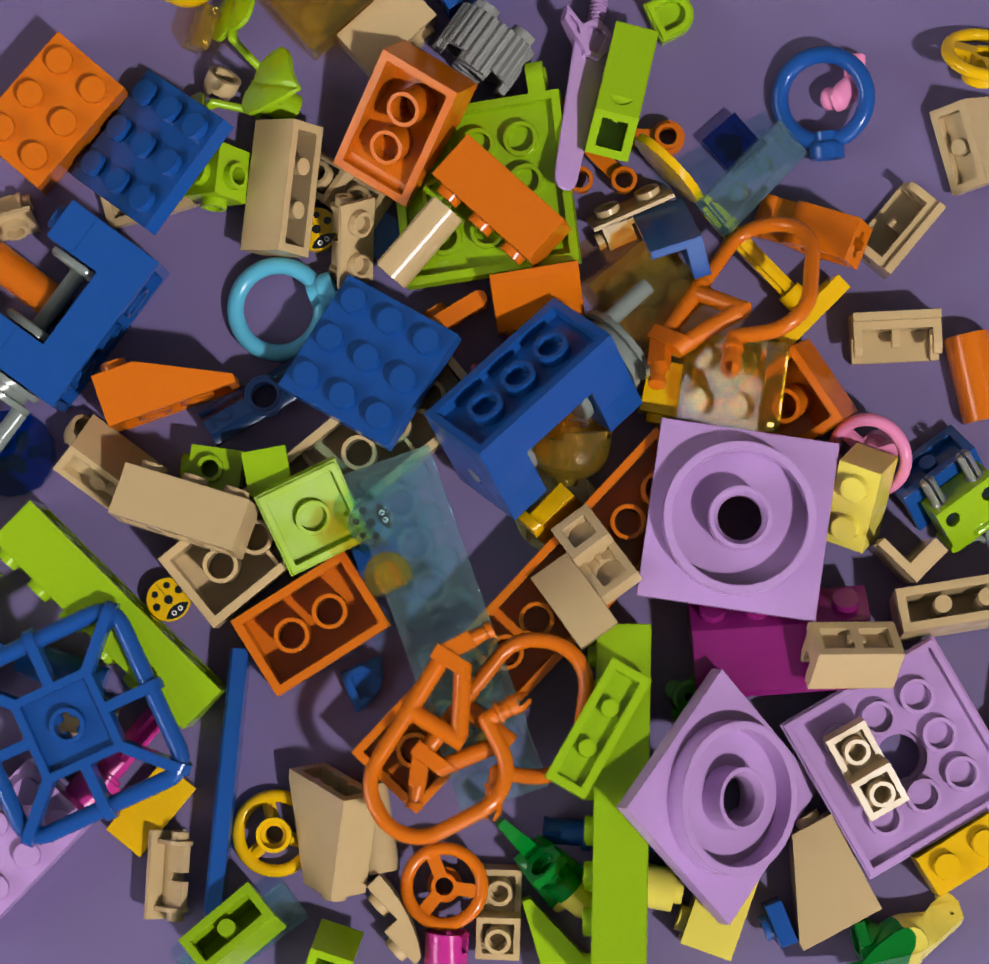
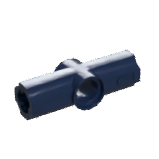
(239, 413)

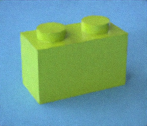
(233, 929)

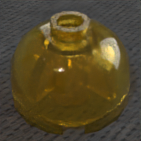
(573, 451)

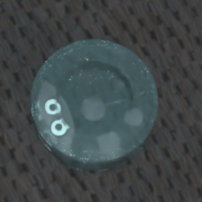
(370, 522)

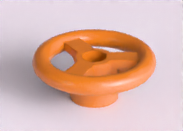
(477, 891)

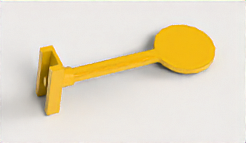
(790, 292)

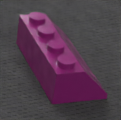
(764, 650)

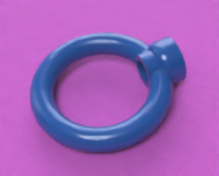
(826, 144)

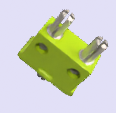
(961, 505)

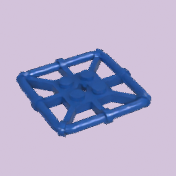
(99, 729)

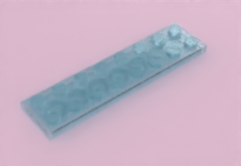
(439, 601)

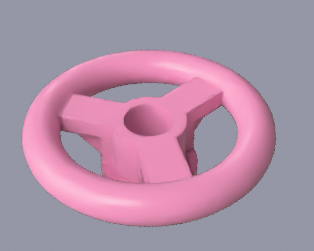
(887, 439)

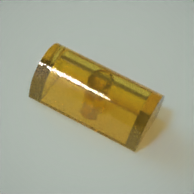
(387, 573)

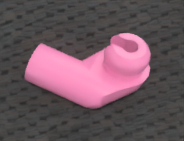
(843, 93)

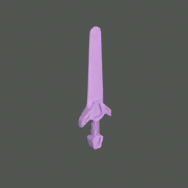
(589, 53)

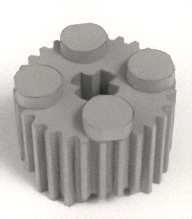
(486, 46)

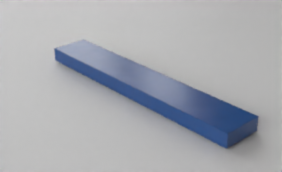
(227, 778)

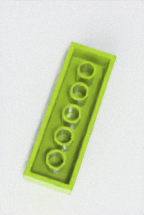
(75, 578)

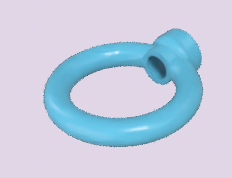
(319, 289)

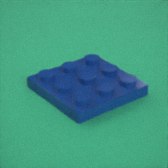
(152, 151)
(369, 362)

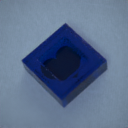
(729, 141)

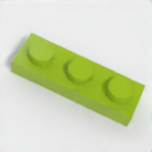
(598, 728)

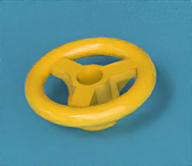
(968, 59)
(251, 855)

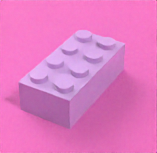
(25, 865)

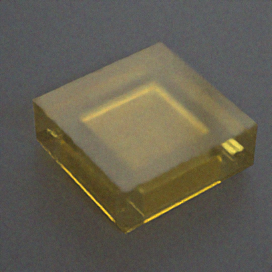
(202, 28)

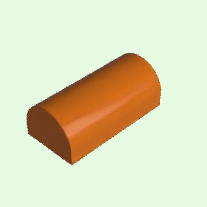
(26, 280)
(970, 373)

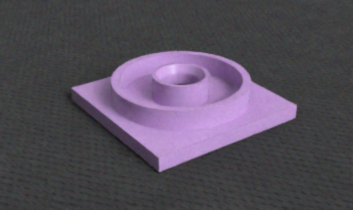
(690, 556)
(952, 766)
(682, 788)

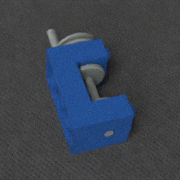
(91, 327)
(529, 385)

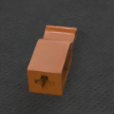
(839, 234)

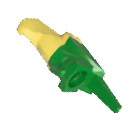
(549, 870)
(906, 936)

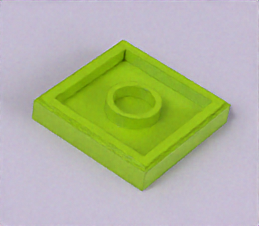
(308, 515)

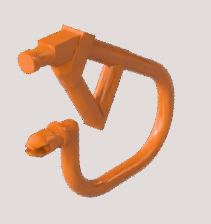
(667, 340)
(442, 657)
(424, 752)

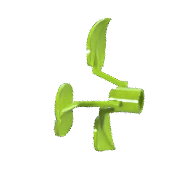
(275, 83)

